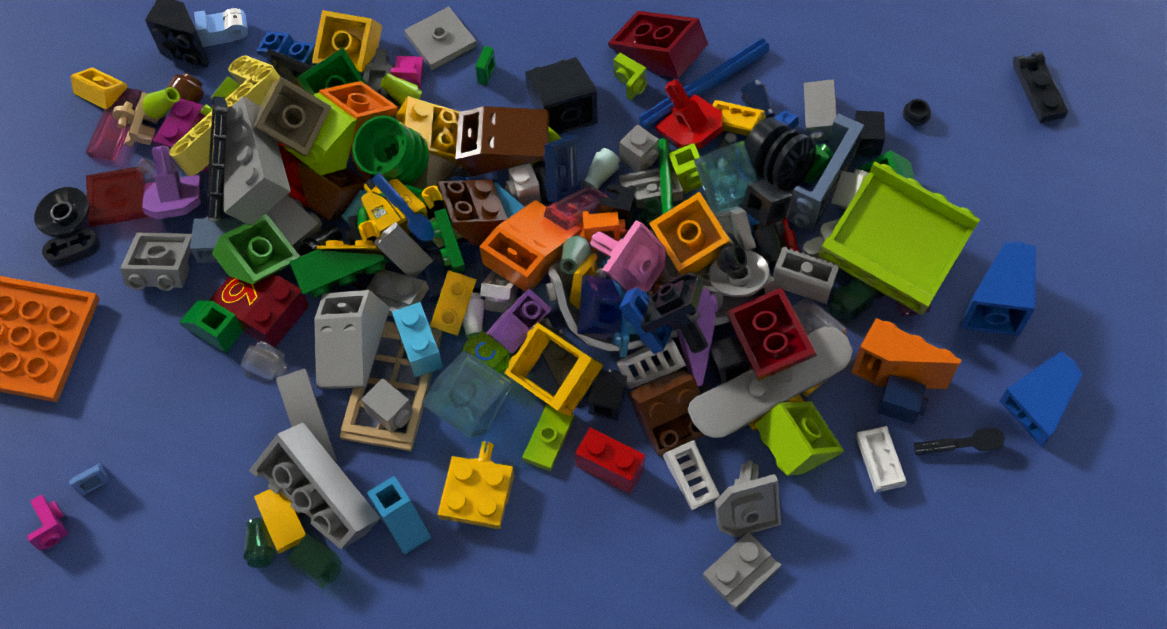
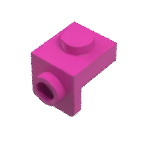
(52, 529)

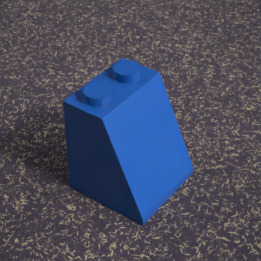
(1006, 292)

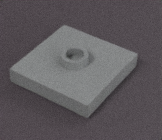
(440, 38)

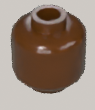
(188, 87)

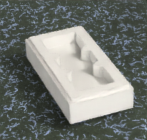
(881, 459)

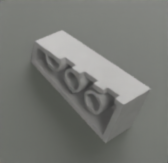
(252, 166)
(315, 486)

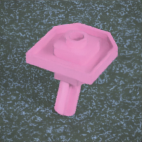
(634, 259)

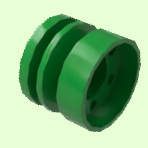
(391, 149)

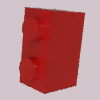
(610, 460)

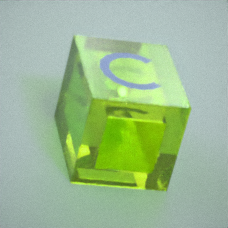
(488, 351)

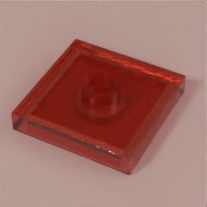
(115, 196)

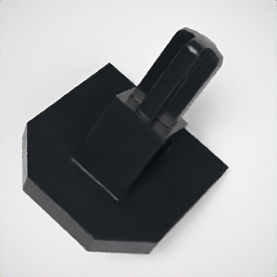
(677, 305)

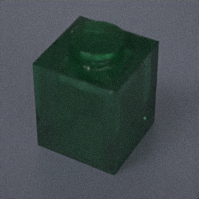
(315, 561)

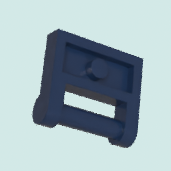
(561, 168)

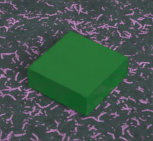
(485, 65)

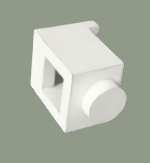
(523, 184)

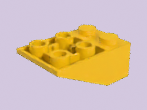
(434, 123)

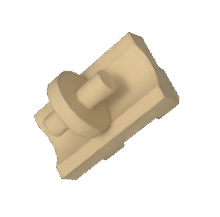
(137, 131)

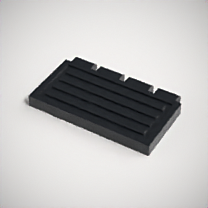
(216, 158)

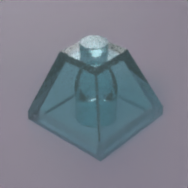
(725, 175)

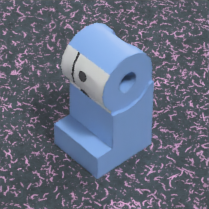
(221, 27)

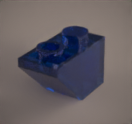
(599, 308)

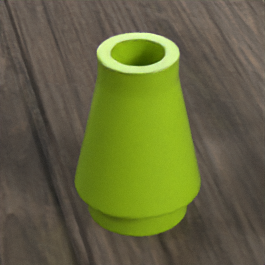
(399, 88)
(160, 102)

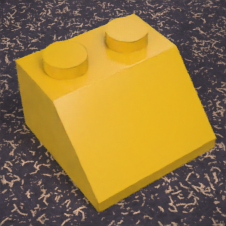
(354, 33)

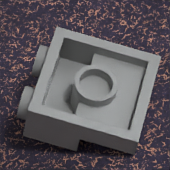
(157, 261)

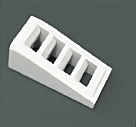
(666, 367)
(701, 470)

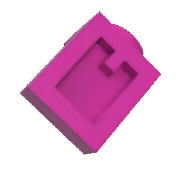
(409, 69)

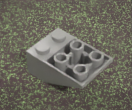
(347, 338)

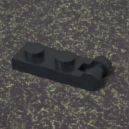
(1040, 87)

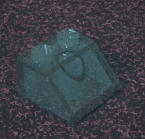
(468, 395)

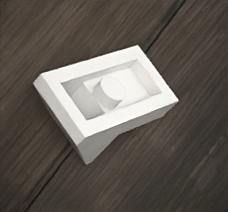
(497, 292)

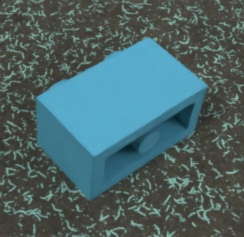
(417, 339)

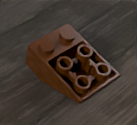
(500, 138)

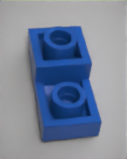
(285, 44)

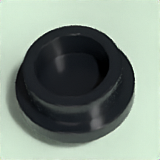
(917, 112)

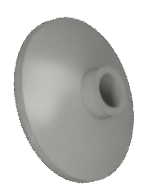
(744, 283)

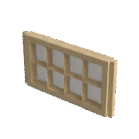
(392, 366)

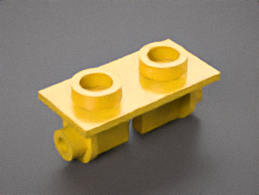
(453, 303)

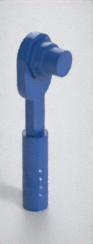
(417, 223)

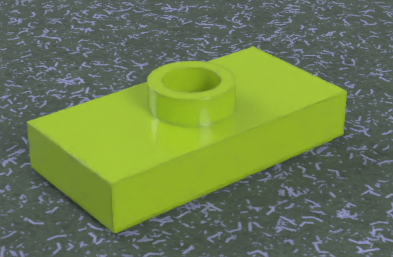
(548, 438)

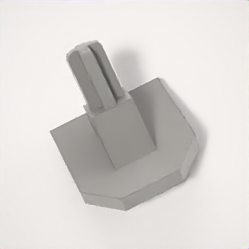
(749, 503)

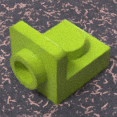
(631, 74)

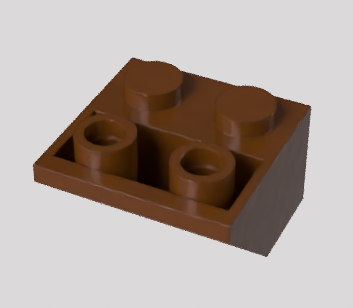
(472, 208)
(663, 410)

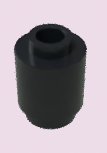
(767, 241)

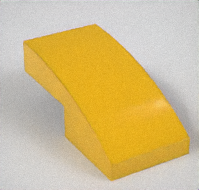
(280, 520)

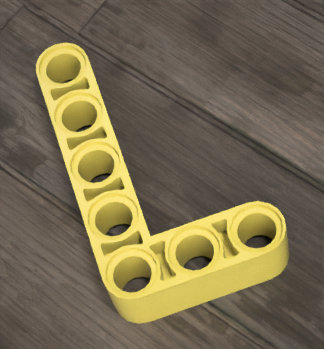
(254, 80)

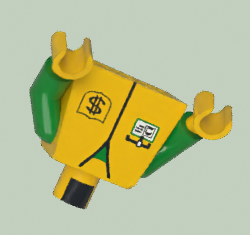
(380, 213)

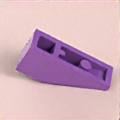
(697, 362)

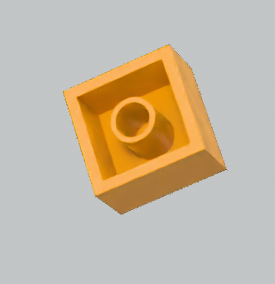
(690, 234)

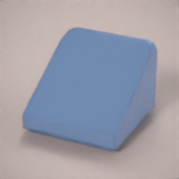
(89, 479)

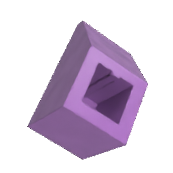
(517, 320)

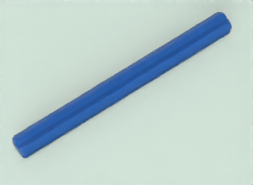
(707, 81)

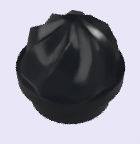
(731, 258)

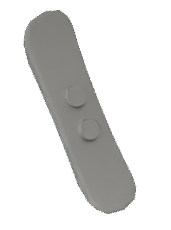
(746, 398)

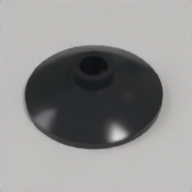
(61, 211)

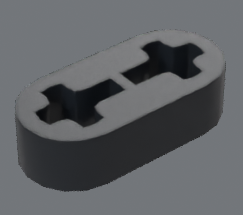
(70, 247)

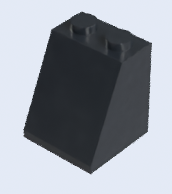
(565, 93)

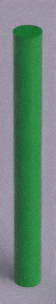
(665, 176)

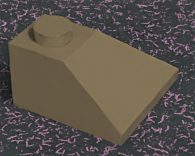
(291, 115)

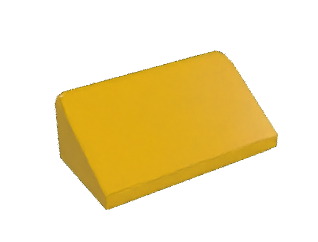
(97, 87)

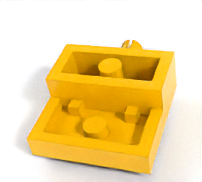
(476, 490)

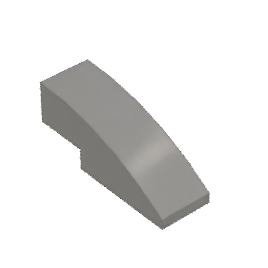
(303, 406)

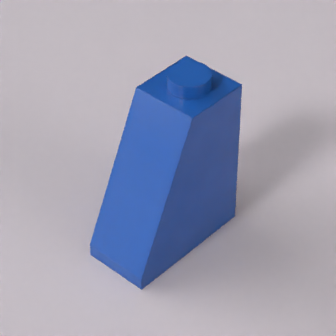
(1042, 396)

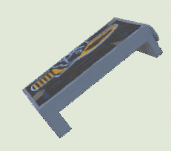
(809, 206)

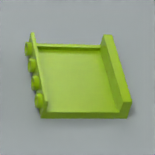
(899, 237)

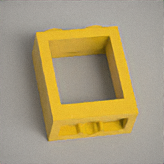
(576, 382)

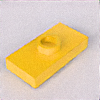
(739, 118)

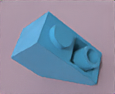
(399, 515)

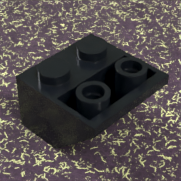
(175, 32)

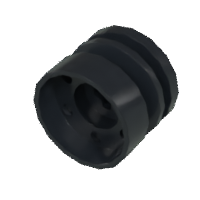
(780, 153)

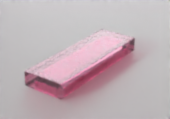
(108, 136)
(570, 209)

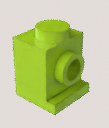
(685, 167)

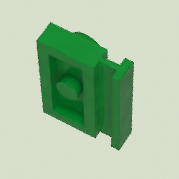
(451, 253)

